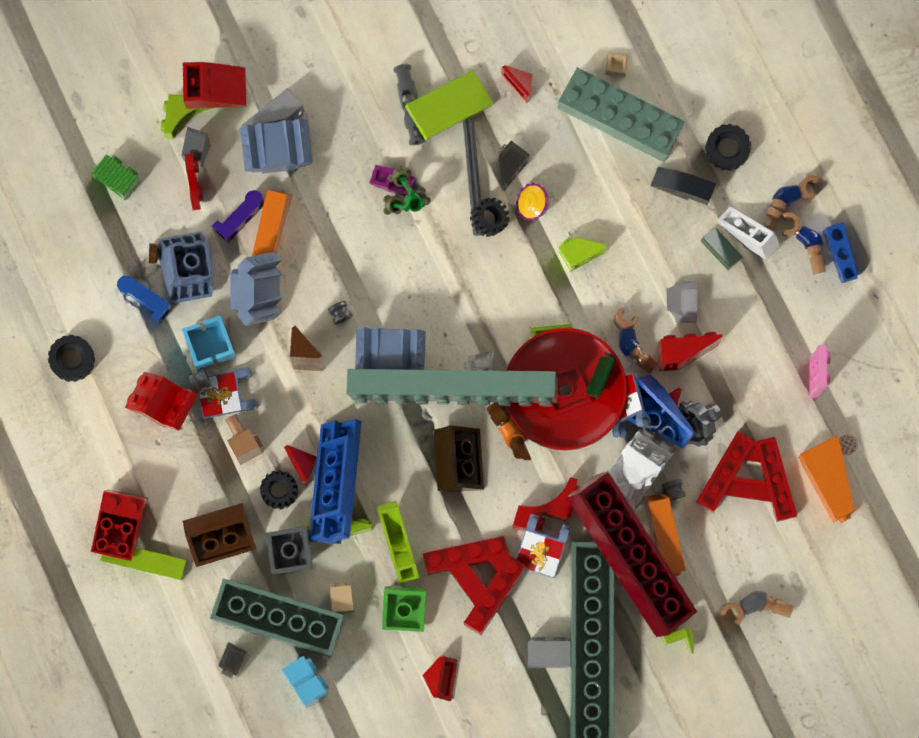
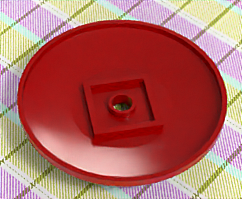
(576, 418)

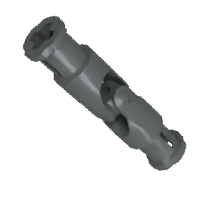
(407, 86)

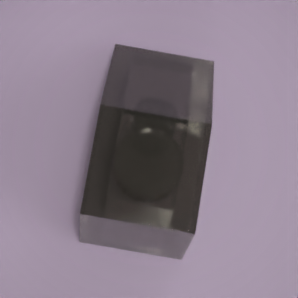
(511, 162)
(233, 660)

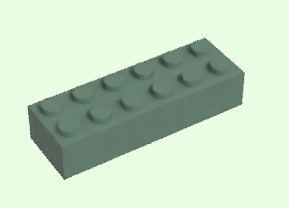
(620, 114)
(277, 617)

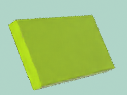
(449, 105)

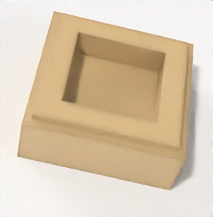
(616, 64)

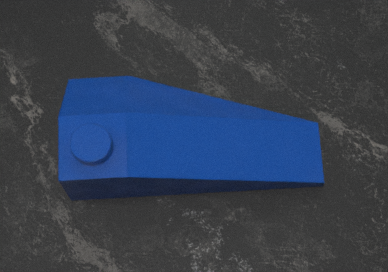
(663, 412)

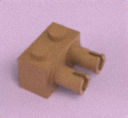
(243, 443)

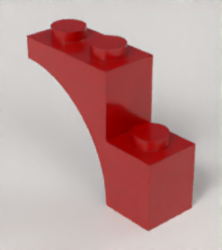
(558, 509)

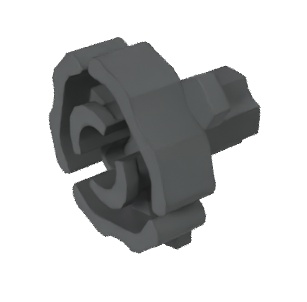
(701, 421)

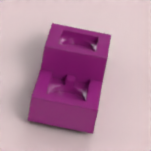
(380, 179)

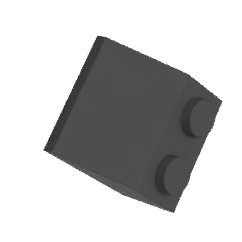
(289, 551)

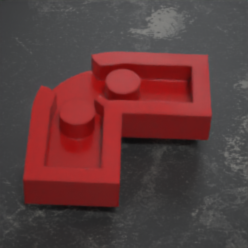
(192, 169)

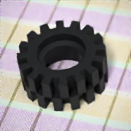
(498, 212)
(270, 480)

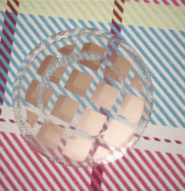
(848, 444)

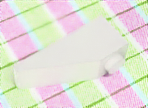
(750, 233)

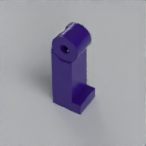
(240, 217)

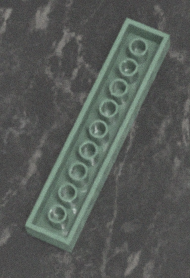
(452, 386)
(591, 643)

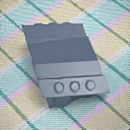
(276, 146)
(186, 267)
(256, 289)
(390, 349)

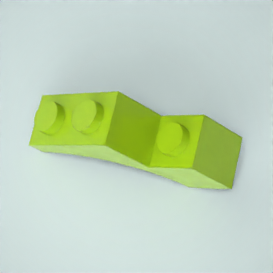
(397, 542)

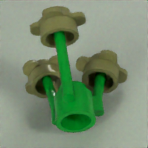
(413, 200)

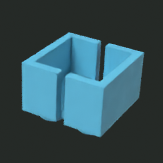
(209, 344)
(303, 671)

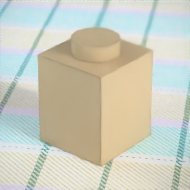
(342, 598)

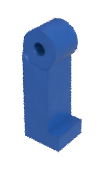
(841, 252)
(131, 287)

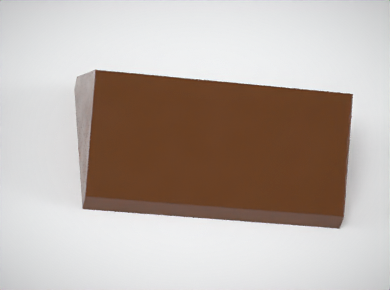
(303, 353)

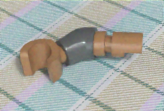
(756, 602)

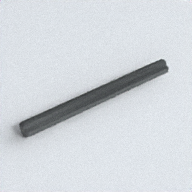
(472, 166)

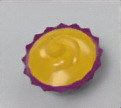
(532, 202)

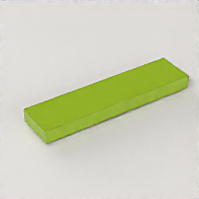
(151, 563)

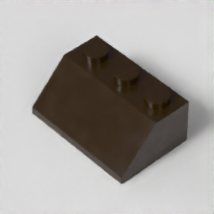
(458, 459)

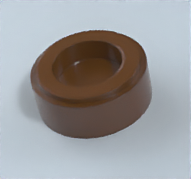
(153, 253)

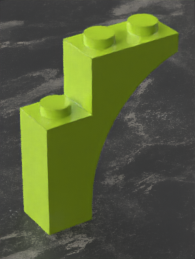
(177, 115)

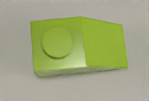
(580, 251)

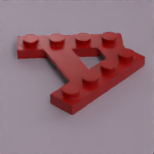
(773, 489)
(458, 562)

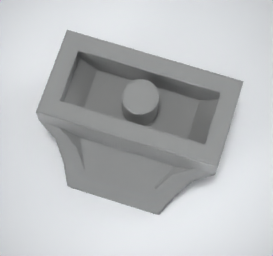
(683, 301)

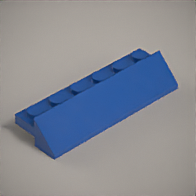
(335, 481)

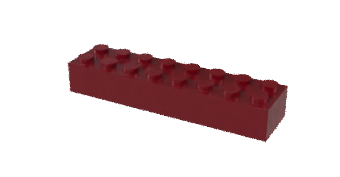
(632, 554)

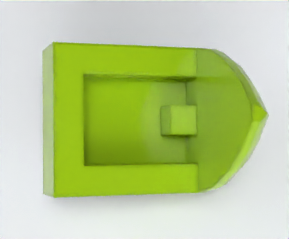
(680, 635)

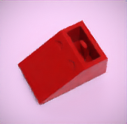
(213, 85)
(679, 352)
(119, 524)

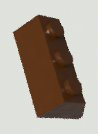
(219, 535)

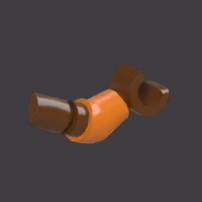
(513, 437)

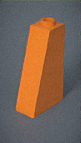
(272, 222)
(828, 476)
(664, 531)

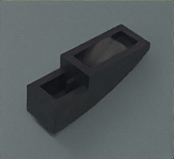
(683, 185)

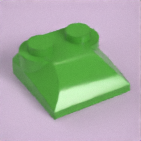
(404, 608)

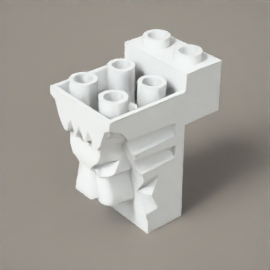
(640, 465)

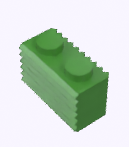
(115, 176)

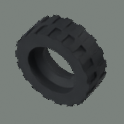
(734, 133)
(60, 347)

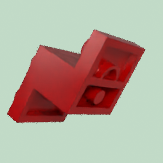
(161, 400)

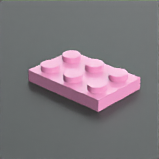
(818, 374)

